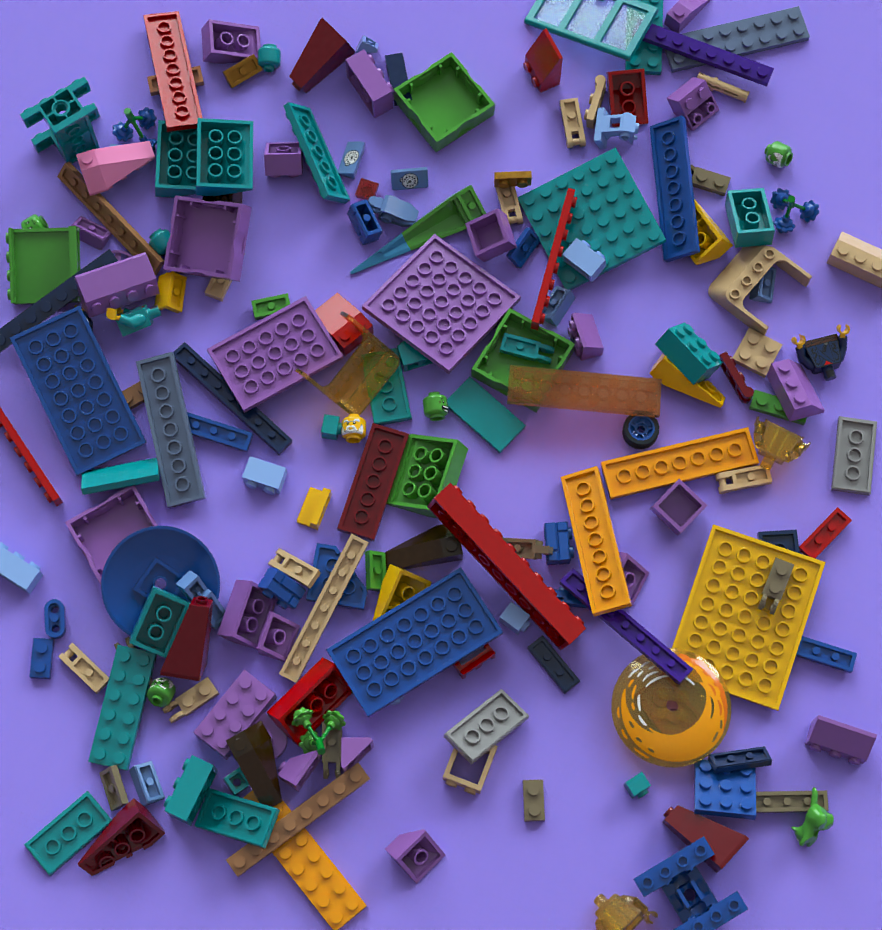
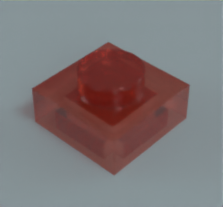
(366, 189)

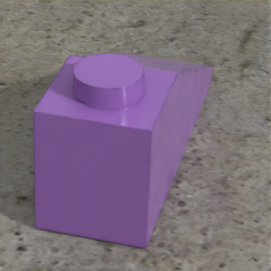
(682, 13)

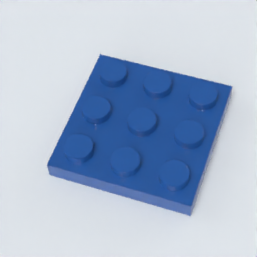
(724, 793)

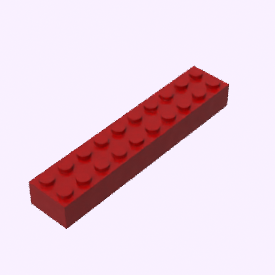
(506, 566)

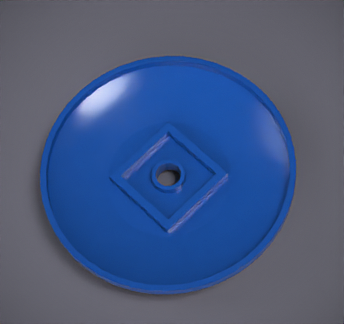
(142, 560)

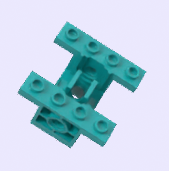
(68, 131)

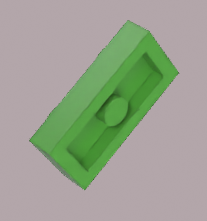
(269, 305)
(375, 569)

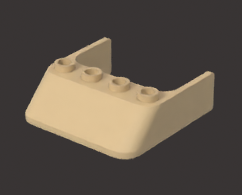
(744, 274)

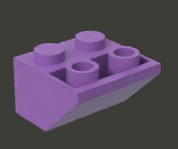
(693, 102)
(585, 336)

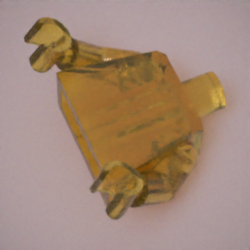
(777, 444)
(620, 912)

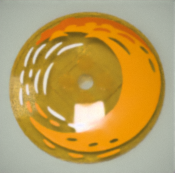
(665, 735)

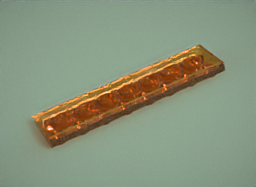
(584, 391)

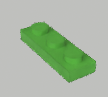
(770, 405)

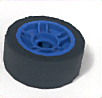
(636, 439)

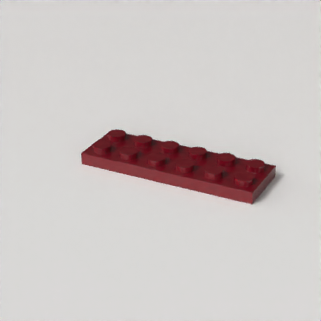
(373, 482)

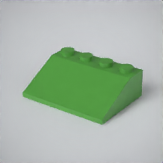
(425, 471)

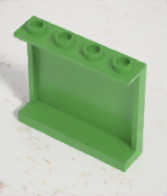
(40, 261)

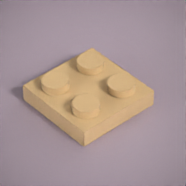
(757, 352)

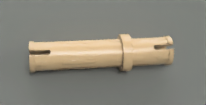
(725, 88)

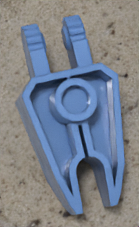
(394, 210)

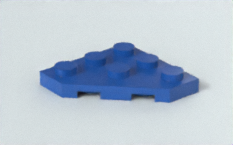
(324, 561)

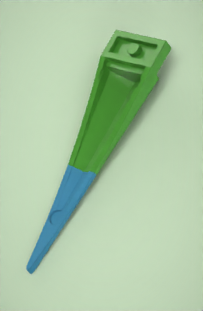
(443, 221)

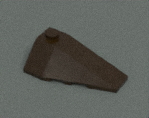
(426, 549)

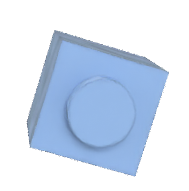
(515, 618)

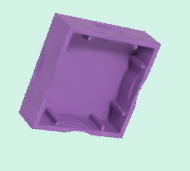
(207, 238)
(104, 526)

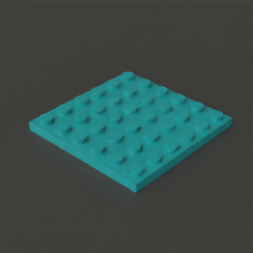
(607, 214)

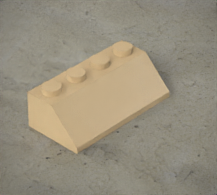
(857, 259)

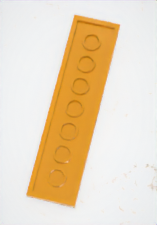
(679, 461)
(596, 541)
(316, 875)

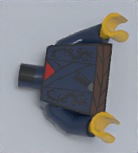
(822, 353)

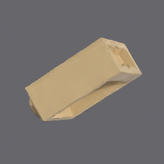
(470, 787)

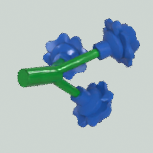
(146, 119)
(783, 198)

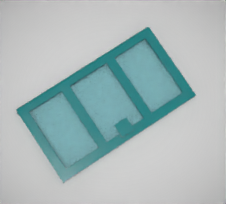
(601, 24)

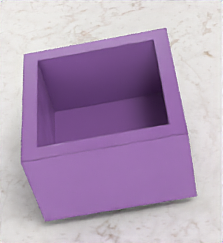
(491, 235)
(678, 507)

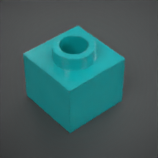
(331, 427)
(236, 774)
(637, 786)

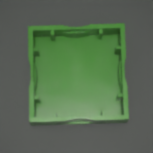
(444, 102)
(493, 366)

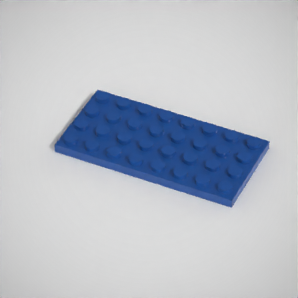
(78, 390)
(414, 642)

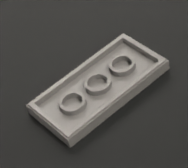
(854, 455)
(486, 726)

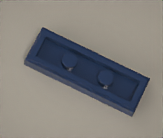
(397, 72)
(553, 664)
(739, 759)

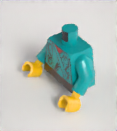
(134, 319)

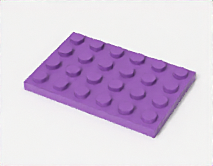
(265, 355)

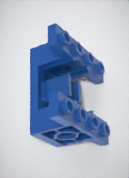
(679, 874)

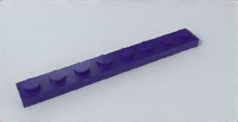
(708, 54)
(632, 632)

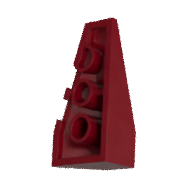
(125, 834)

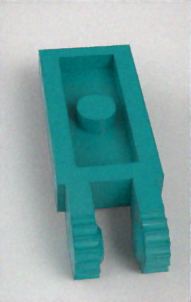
(525, 348)

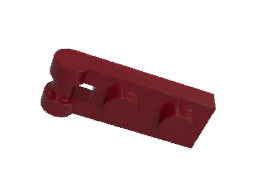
(736, 378)

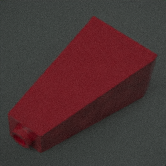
(320, 57)
(191, 645)
(692, 826)

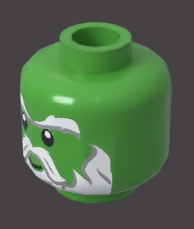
(778, 154)
(161, 692)

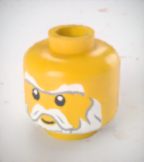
(353, 428)

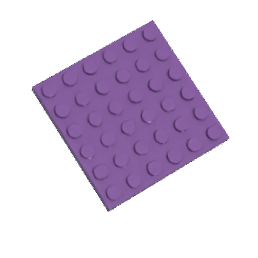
(441, 303)

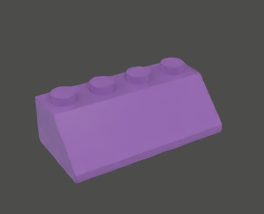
(116, 284)

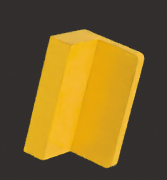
(171, 291)
(314, 507)

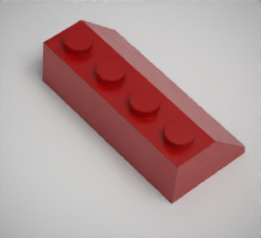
(318, 691)

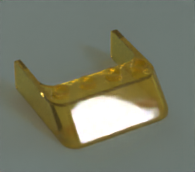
(362, 373)

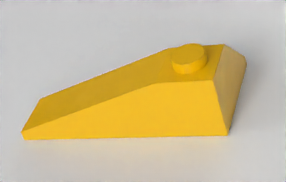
(712, 240)
(674, 379)
(398, 587)

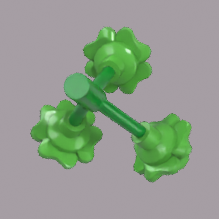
(310, 740)

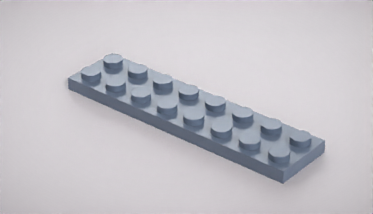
(747, 36)
(170, 430)

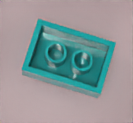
(749, 217)
(689, 353)
(159, 621)
(190, 790)

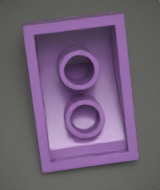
(229, 41)

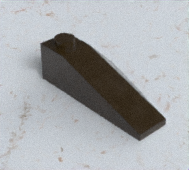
(256, 759)

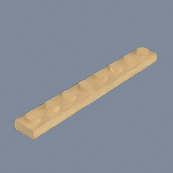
(323, 608)

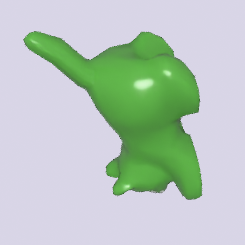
(816, 819)

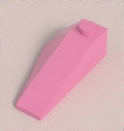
(111, 164)

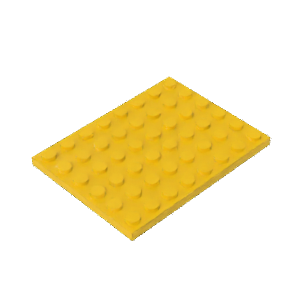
(728, 629)

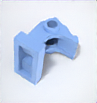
(603, 132)

